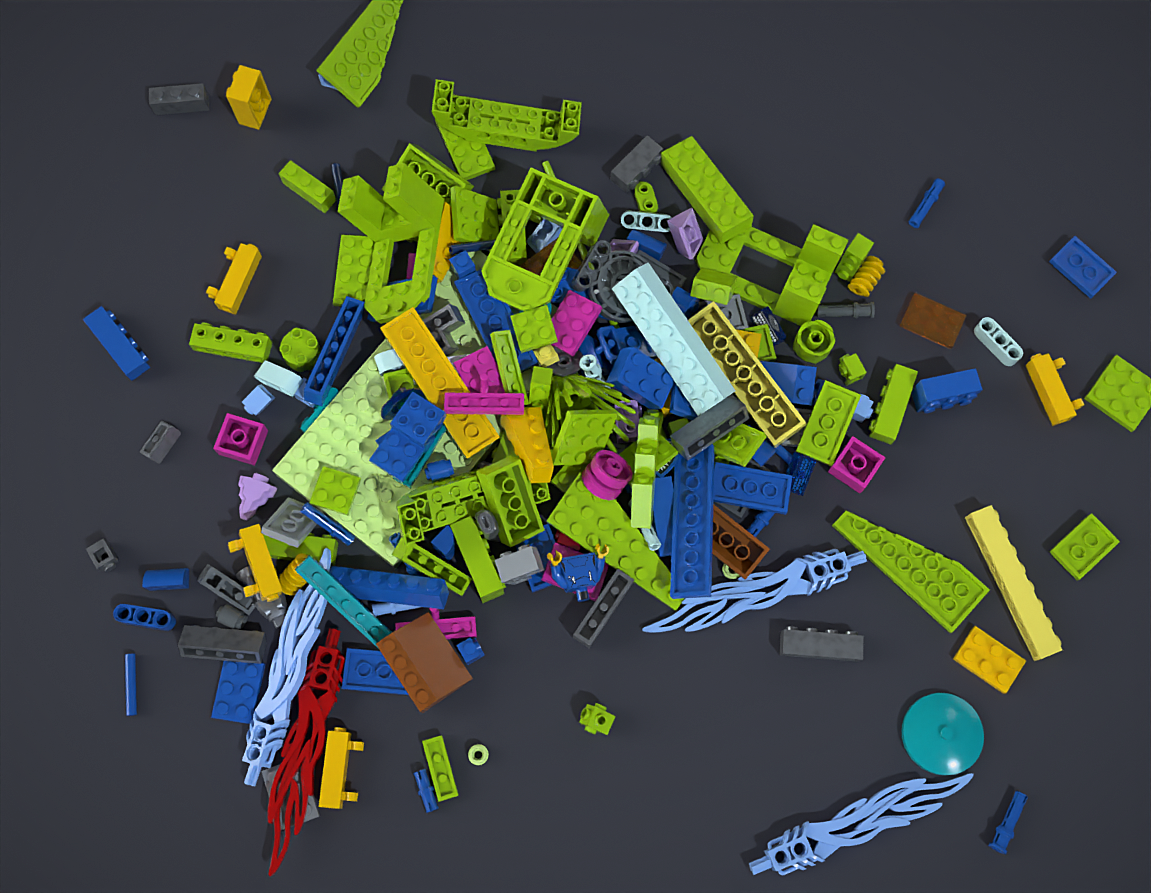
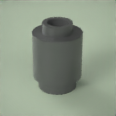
(231, 617)

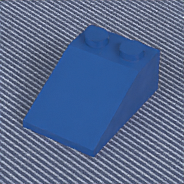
(794, 380)

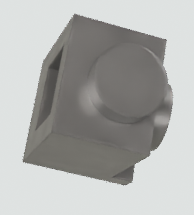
(98, 551)

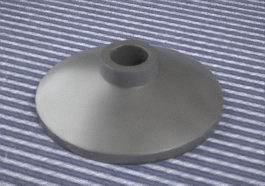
(567, 365)

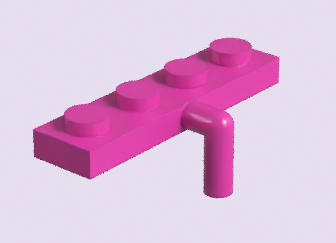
(484, 402)
(452, 628)

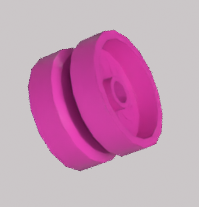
(607, 475)

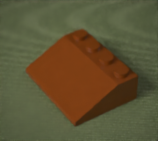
(424, 662)

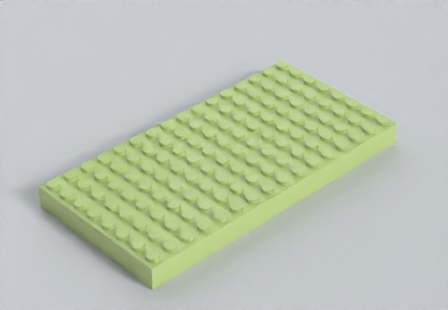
(351, 423)

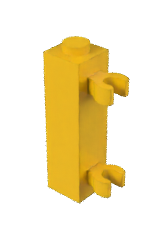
(237, 279)
(1051, 389)
(260, 563)
(335, 769)

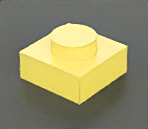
(546, 355)

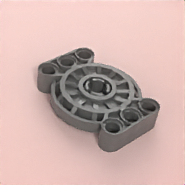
(607, 271)

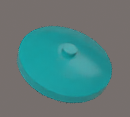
(942, 734)

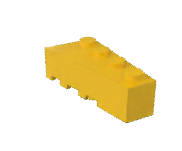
(445, 239)
(530, 443)

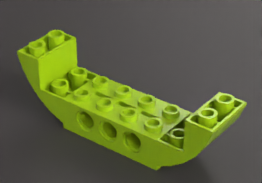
(503, 122)
(448, 503)

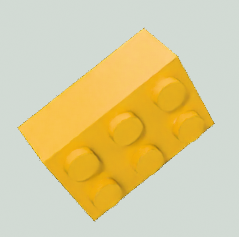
(248, 97)

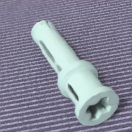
(592, 369)

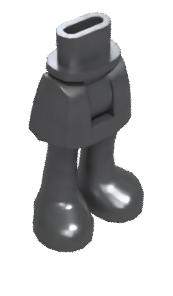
(488, 525)
(273, 611)

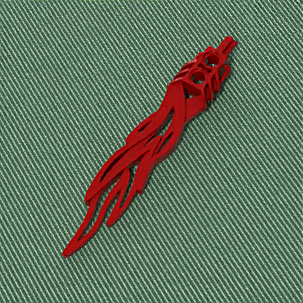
(292, 752)

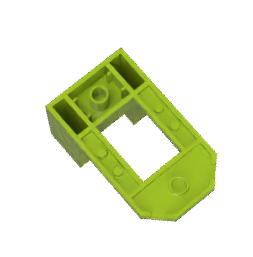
(550, 199)
(405, 211)
(807, 281)

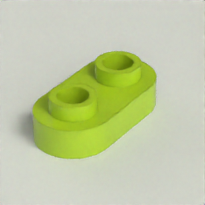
(645, 198)

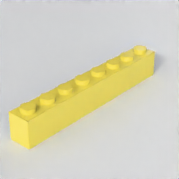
(1013, 583)

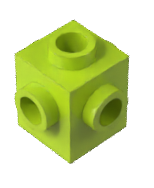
(596, 719)

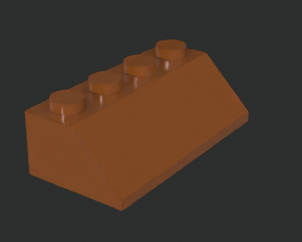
(735, 544)

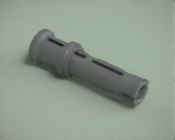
(855, 310)

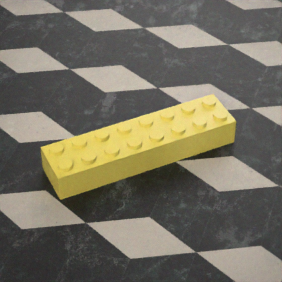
(747, 375)

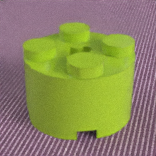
(812, 351)

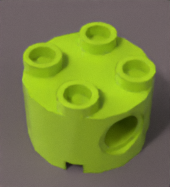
(300, 349)

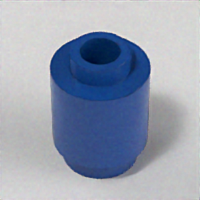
(439, 470)

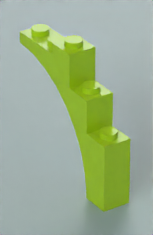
(645, 469)

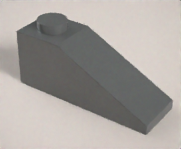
(226, 589)

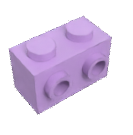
(631, 432)

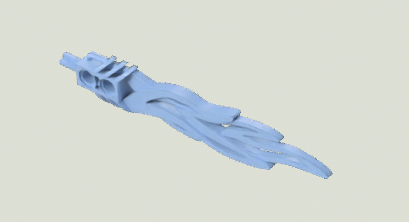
(740, 589)
(289, 660)
(863, 808)

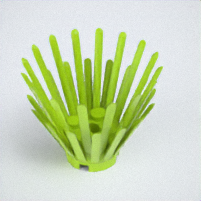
(576, 393)

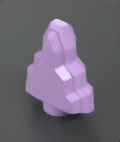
(254, 493)

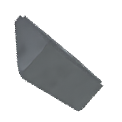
(160, 442)

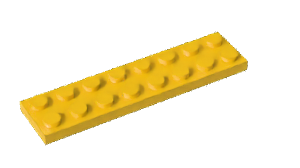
(435, 378)

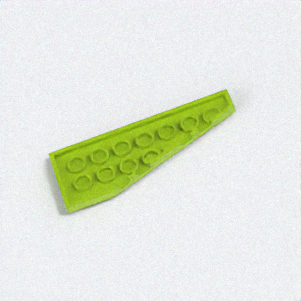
(360, 55)
(599, 521)
(932, 581)

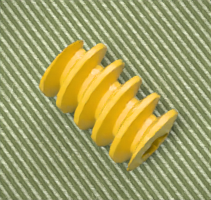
(867, 276)
(290, 579)

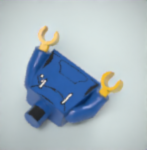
(578, 571)

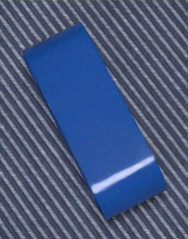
(136, 613)

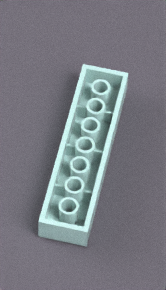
(673, 339)

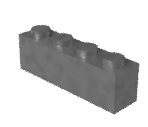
(709, 427)
(603, 608)
(222, 644)
(821, 645)

